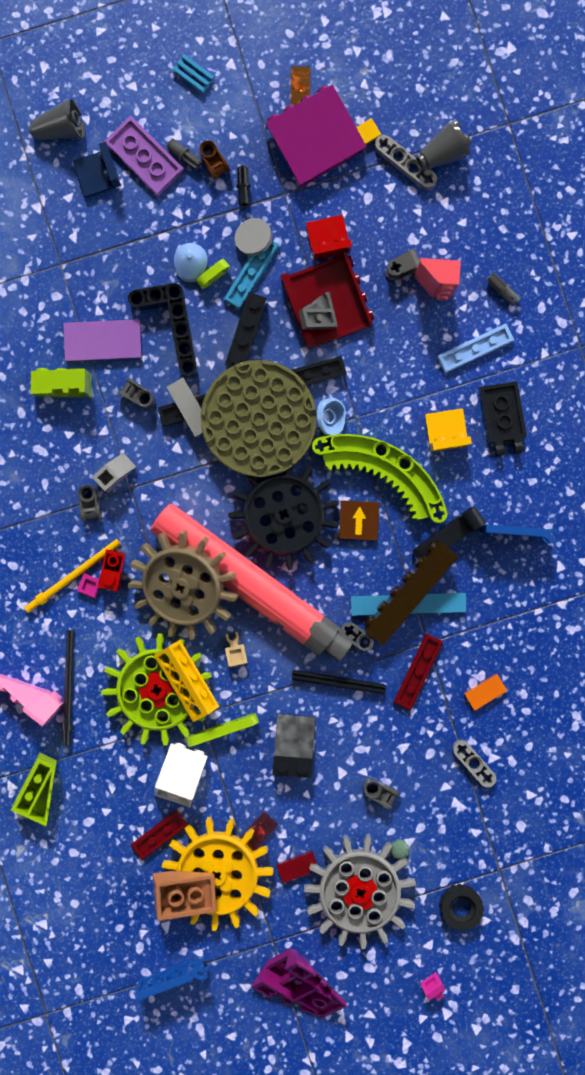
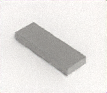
(187, 405)

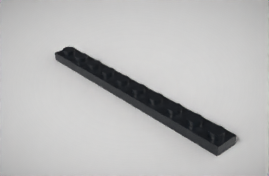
(310, 374)

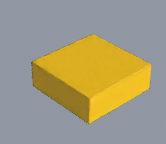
(368, 131)

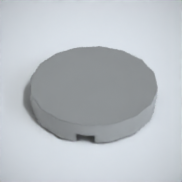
(253, 236)

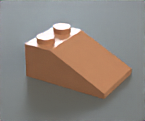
(183, 894)

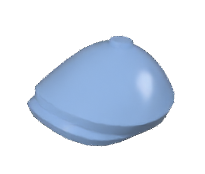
(190, 262)
(331, 416)

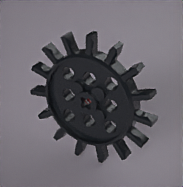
(284, 546)

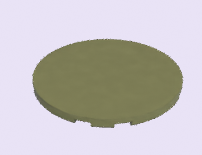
(258, 418)

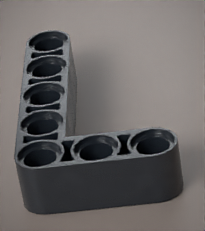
(176, 321)

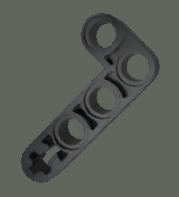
(453, 531)

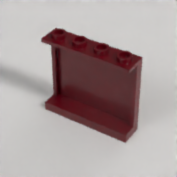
(347, 299)

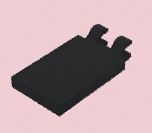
(503, 416)

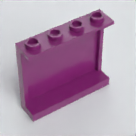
(315, 135)

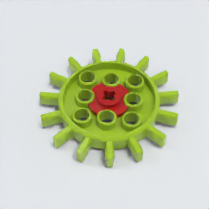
(144, 692)

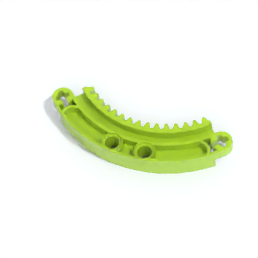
(412, 482)

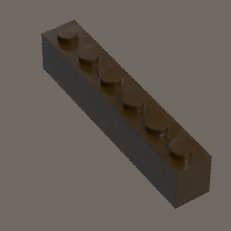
(410, 592)

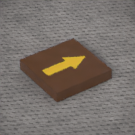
(358, 520)

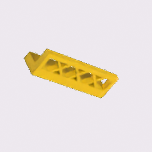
(189, 679)

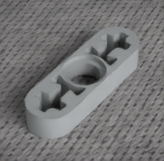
(479, 777)

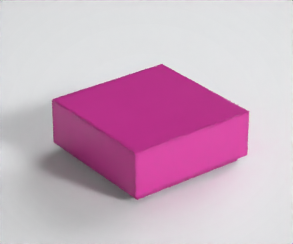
(89, 586)

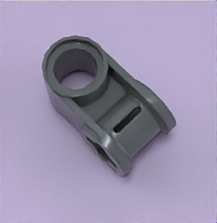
(404, 263)
(135, 392)
(89, 505)
(383, 794)

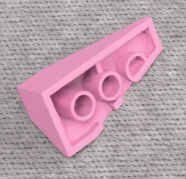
(37, 702)

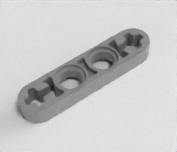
(403, 164)

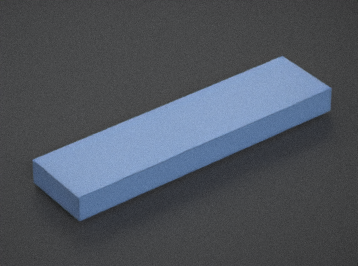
(475, 348)

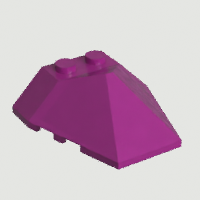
(298, 982)

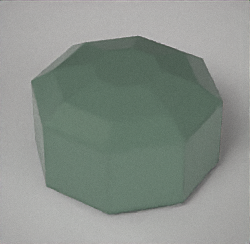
(400, 849)

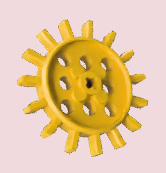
(226, 882)

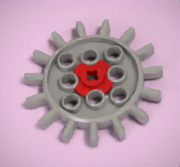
(349, 898)

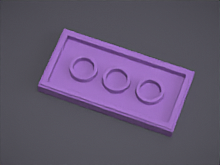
(144, 156)
(102, 340)

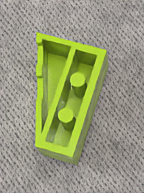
(61, 383)
(36, 792)

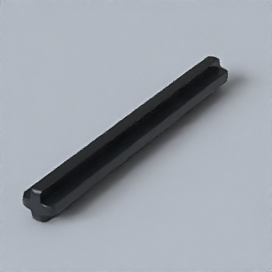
(339, 682)

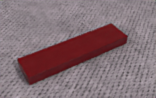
(418, 671)

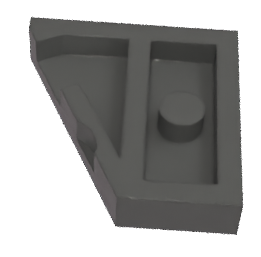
(319, 314)

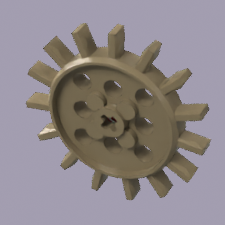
(183, 584)

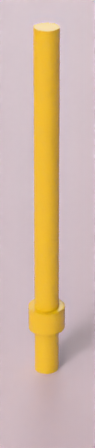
(42, 597)

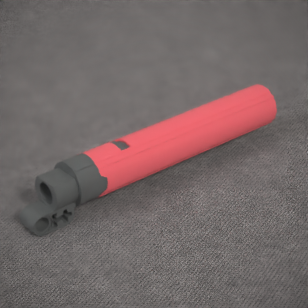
(264, 591)

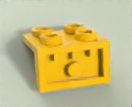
(447, 430)

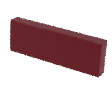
(159, 834)

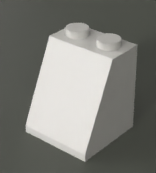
(180, 774)

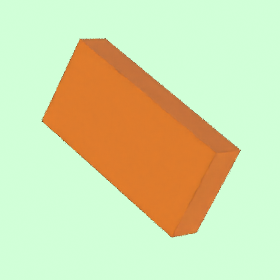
(485, 692)

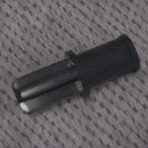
(243, 186)

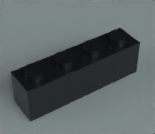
(246, 330)

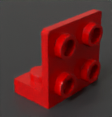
(328, 237)

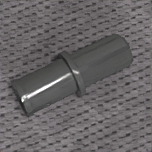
(184, 154)
(503, 289)

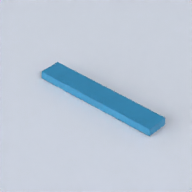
(430, 604)

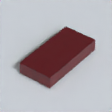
(296, 866)

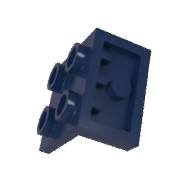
(97, 172)

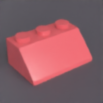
(438, 277)

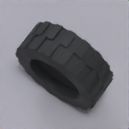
(464, 922)

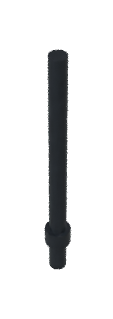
(67, 725)

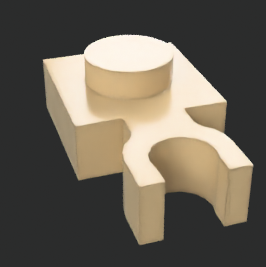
(235, 653)

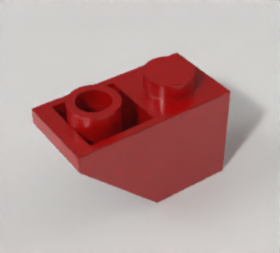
(112, 570)

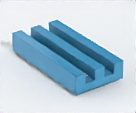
(180, 64)

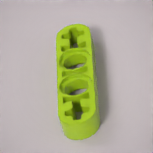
(222, 729)

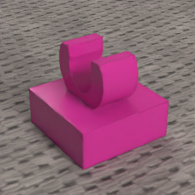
(433, 987)

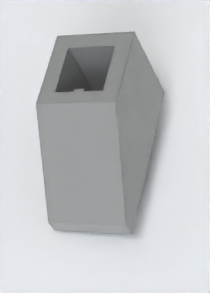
(114, 472)

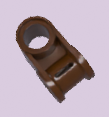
(215, 163)

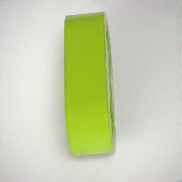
(213, 274)

